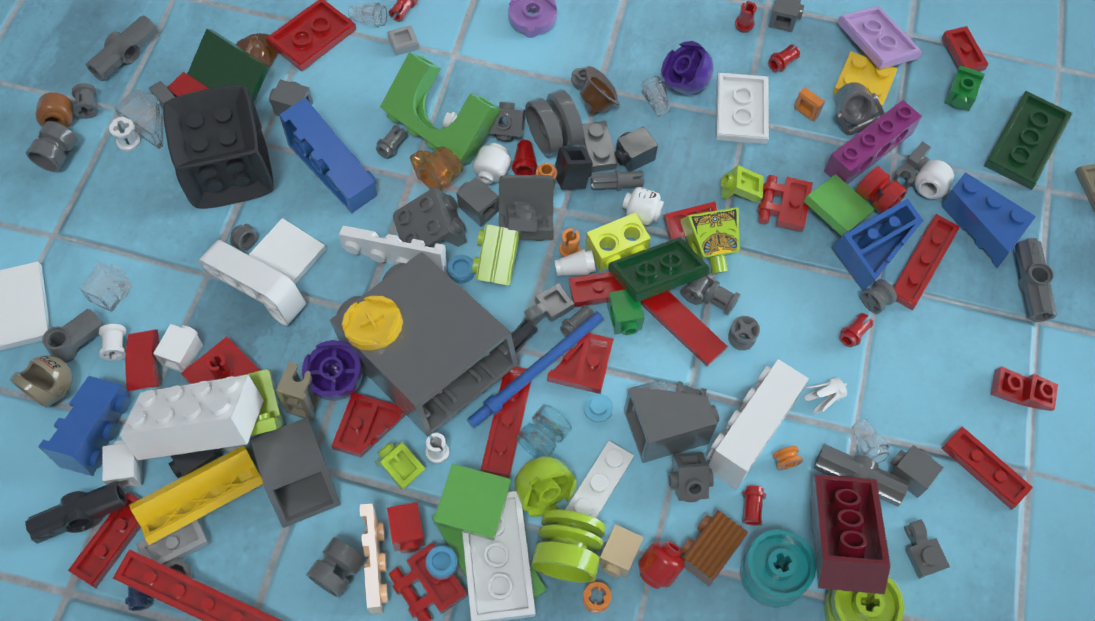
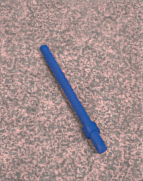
(493, 404)

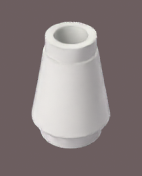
(576, 264)

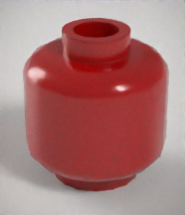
(661, 564)

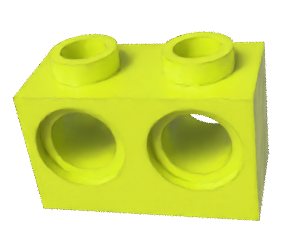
(614, 237)

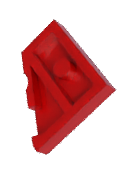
(584, 365)
(365, 424)

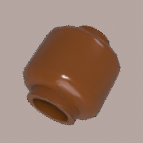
(55, 108)

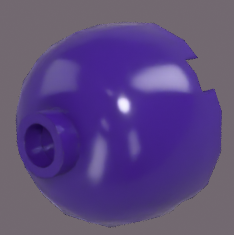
(687, 68)
(333, 370)

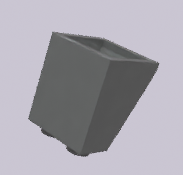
(668, 421)
(294, 472)

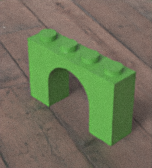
(407, 105)

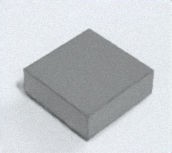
(403, 40)

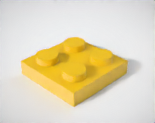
(864, 71)

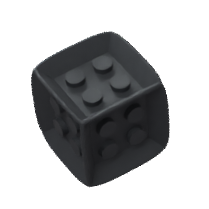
(217, 146)

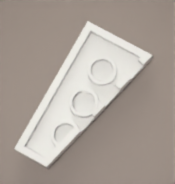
(390, 248)

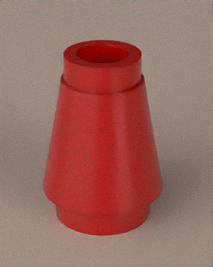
(524, 159)

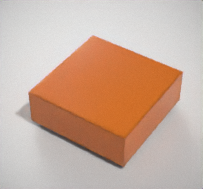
(809, 104)

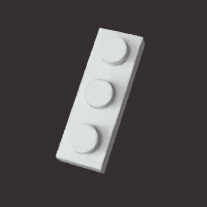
(601, 481)

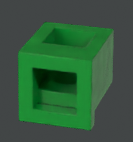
(964, 88)

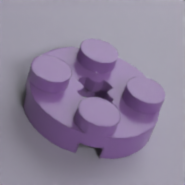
(531, 24)

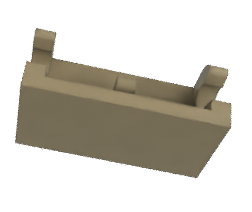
(294, 393)

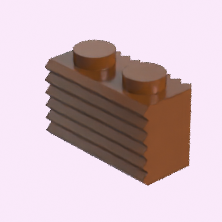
(712, 547)

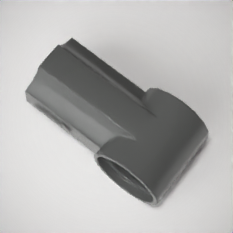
(71, 335)

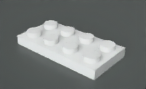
(500, 569)

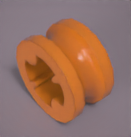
(787, 458)
(599, 586)

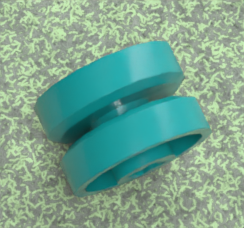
(795, 571)

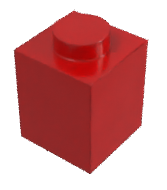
(406, 527)

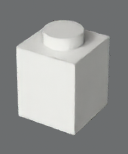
(178, 348)
(121, 466)

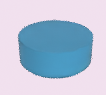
(460, 269)
(441, 562)

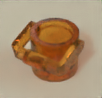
(438, 167)

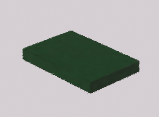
(224, 63)
(658, 269)

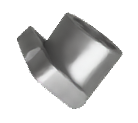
(857, 107)

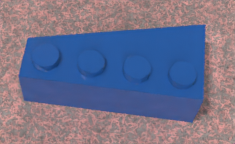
(327, 156)

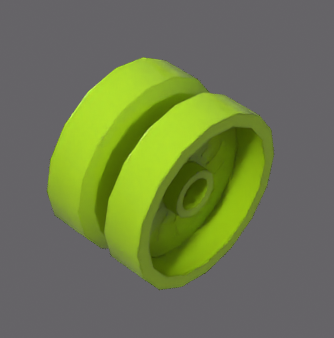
(865, 606)

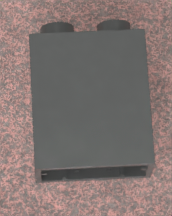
(445, 348)

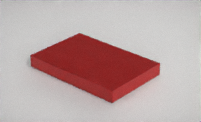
(311, 34)

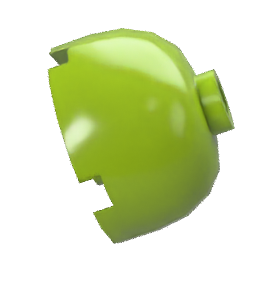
(543, 484)

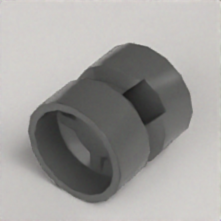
(52, 146)
(339, 556)

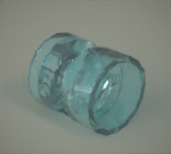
(547, 428)

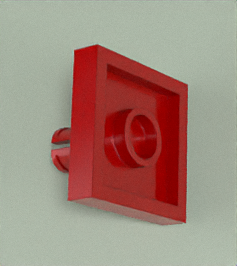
(219, 363)

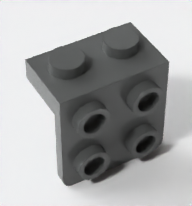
(535, 190)
(430, 219)

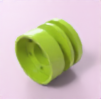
(569, 546)

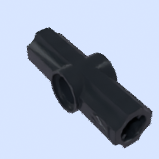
(76, 512)

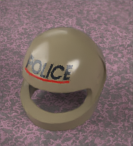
(44, 380)

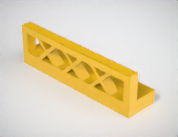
(199, 490)

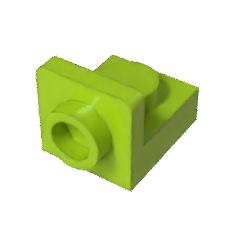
(742, 183)
(399, 463)

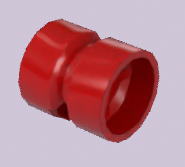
(879, 182)

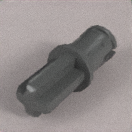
(617, 180)

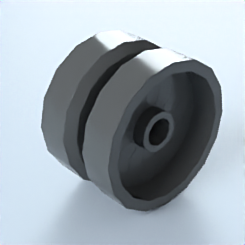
(554, 122)

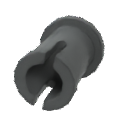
(387, 146)
(576, 320)

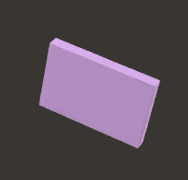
(879, 37)

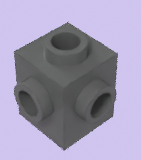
(515, 125)
(691, 477)

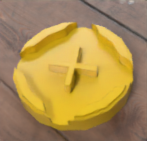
(372, 323)

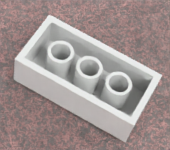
(192, 417)
(755, 423)

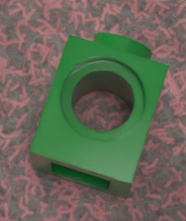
(624, 313)

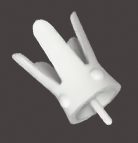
(834, 389)

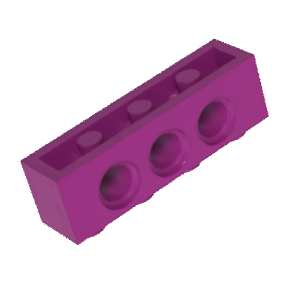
(873, 142)

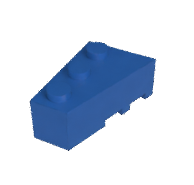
(987, 216)
(875, 243)
(88, 426)

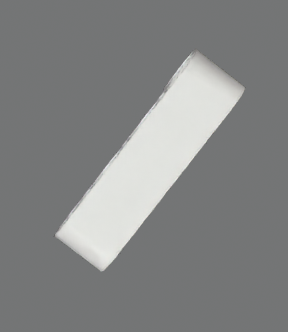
(254, 279)

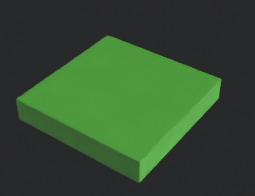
(839, 205)
(472, 502)

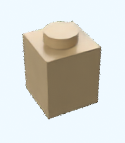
(620, 552)

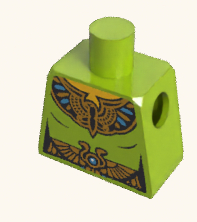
(713, 236)

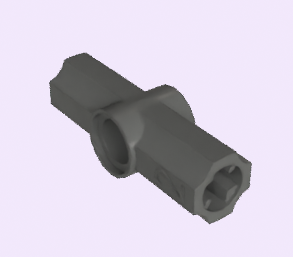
(121, 48)
(1035, 280)
(837, 463)

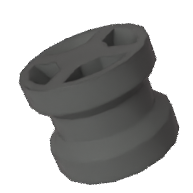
(878, 296)
(746, 326)

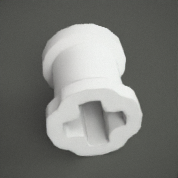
(129, 133)
(112, 342)

